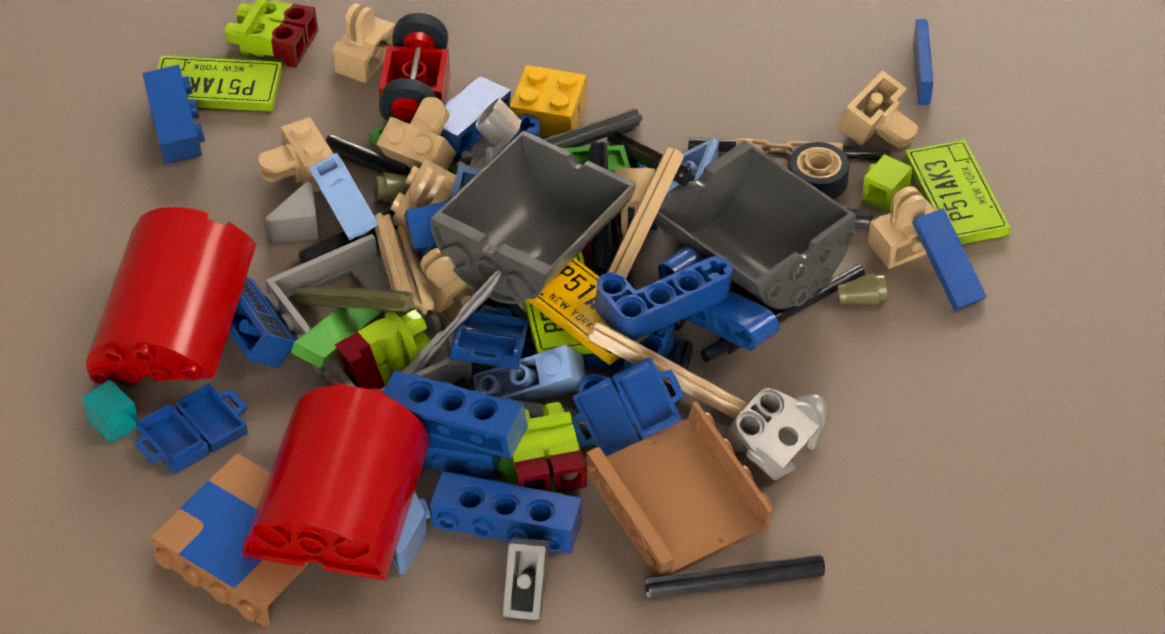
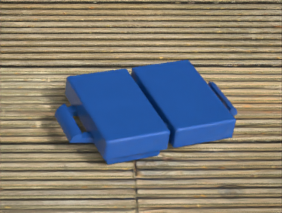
(490, 338)
(641, 401)
(187, 430)

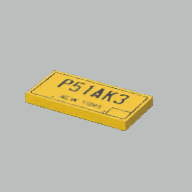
(571, 305)

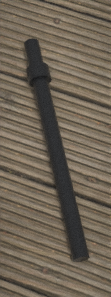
(723, 345)

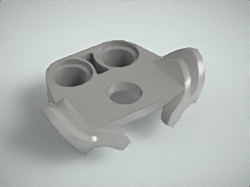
(498, 126)
(801, 416)

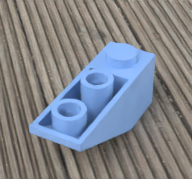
(343, 196)
(537, 377)

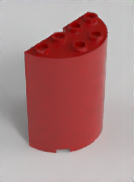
(171, 299)
(340, 483)

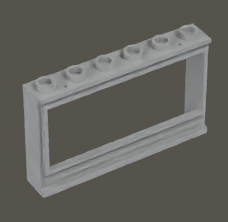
(369, 271)

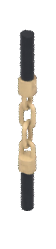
(857, 152)

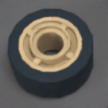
(822, 167)

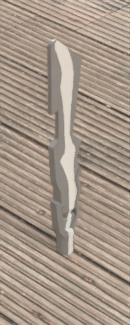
(439, 340)

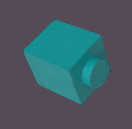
(110, 411)

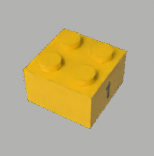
(552, 97)

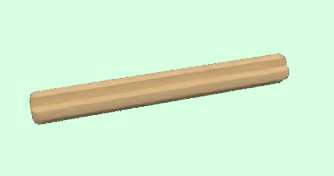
(646, 212)
(392, 254)
(423, 299)
(688, 381)

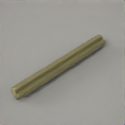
(355, 298)

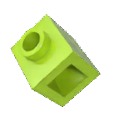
(884, 181)

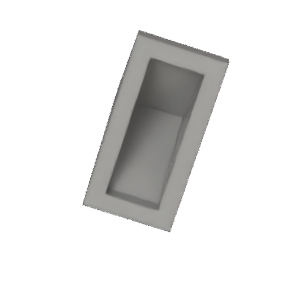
(294, 218)

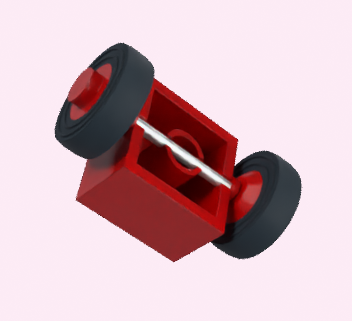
(414, 66)

